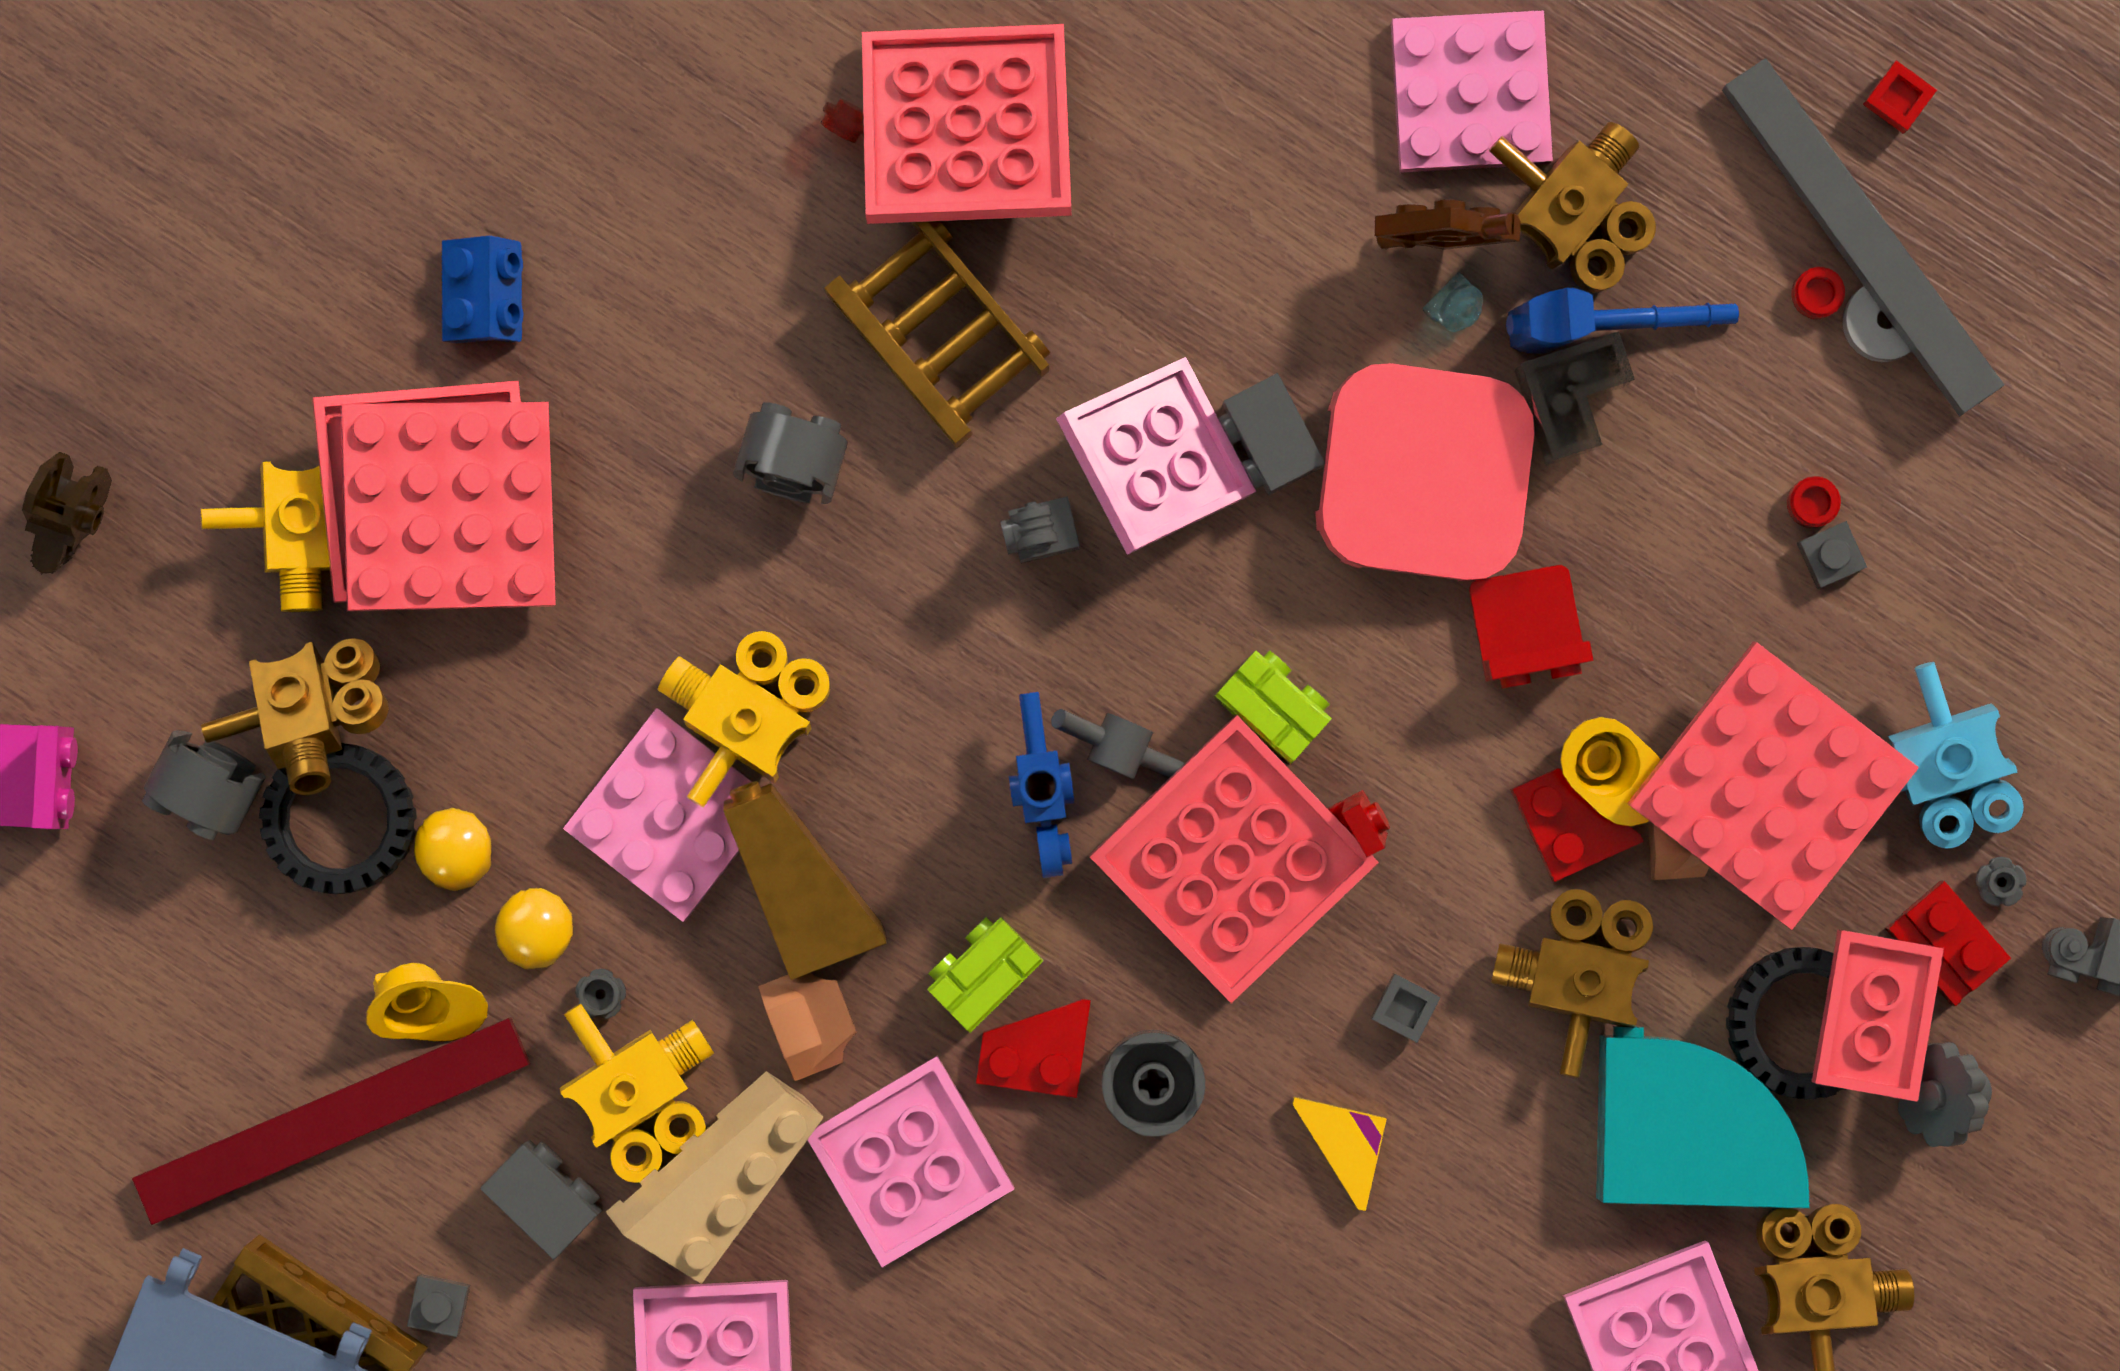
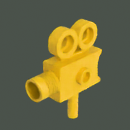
(291, 532)
(741, 714)
(633, 1087)

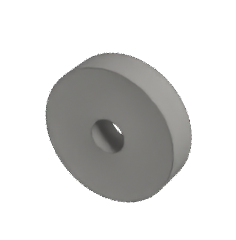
(1864, 332)

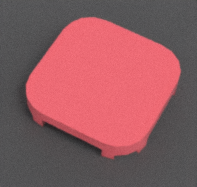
(1426, 472)

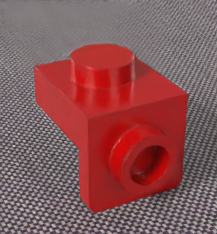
(1363, 821)

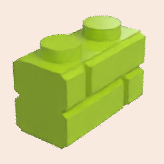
(1274, 706)
(983, 973)

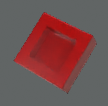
(1899, 97)

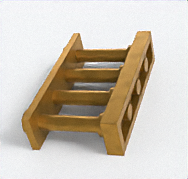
(923, 374)

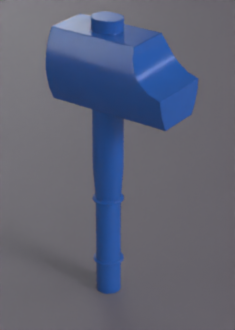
(1569, 315)

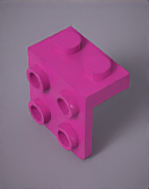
(36, 776)

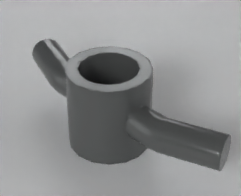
(1117, 744)

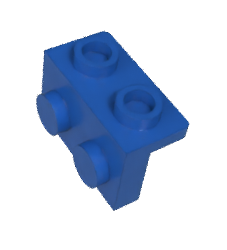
(481, 289)

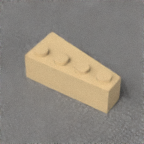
(719, 1179)

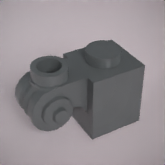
(1040, 530)
(2070, 955)

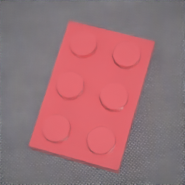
(1877, 1015)

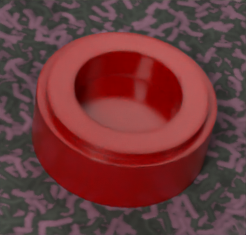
(1818, 293)
(1813, 502)

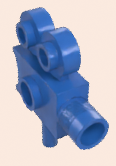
(1053, 847)

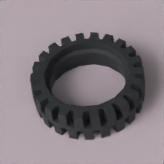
(380, 864)
(1742, 1021)

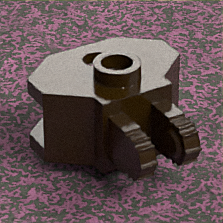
(62, 510)

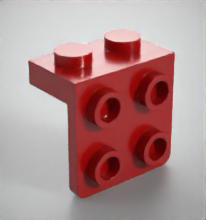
(1528, 626)

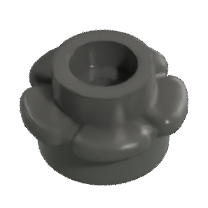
(1987, 882)
(604, 980)

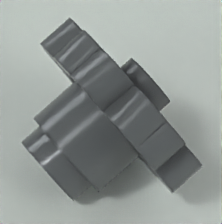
(1950, 1099)

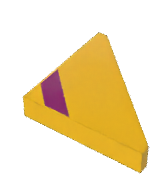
(1348, 1142)

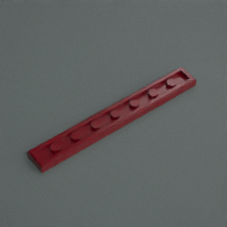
(331, 1121)

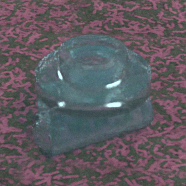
(1456, 304)

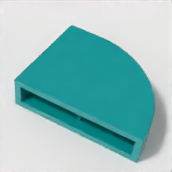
(1690, 1129)

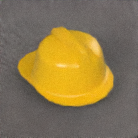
(1607, 767)
(420, 1006)

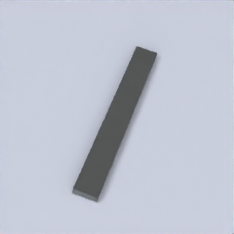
(1862, 237)

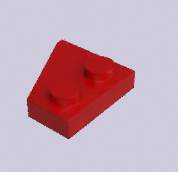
(1567, 827)
(1037, 1052)

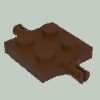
(1445, 226)

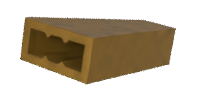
(802, 891)

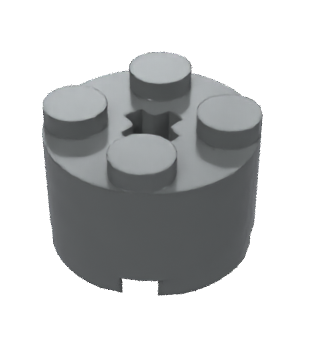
(791, 454)
(203, 785)
(1175, 1101)

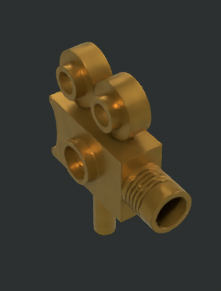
(1575, 200)
(301, 713)
(1580, 976)
(1826, 1290)

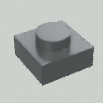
(1831, 555)
(1405, 1007)
(438, 1305)

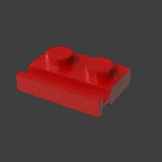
(1947, 923)

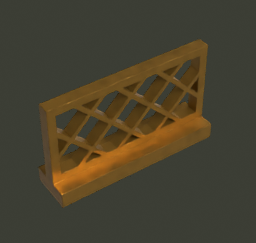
(319, 1302)

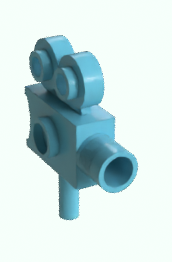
(1955, 757)

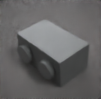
(1271, 435)
(543, 1197)

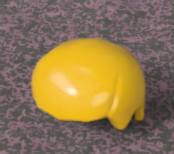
(453, 849)
(533, 928)

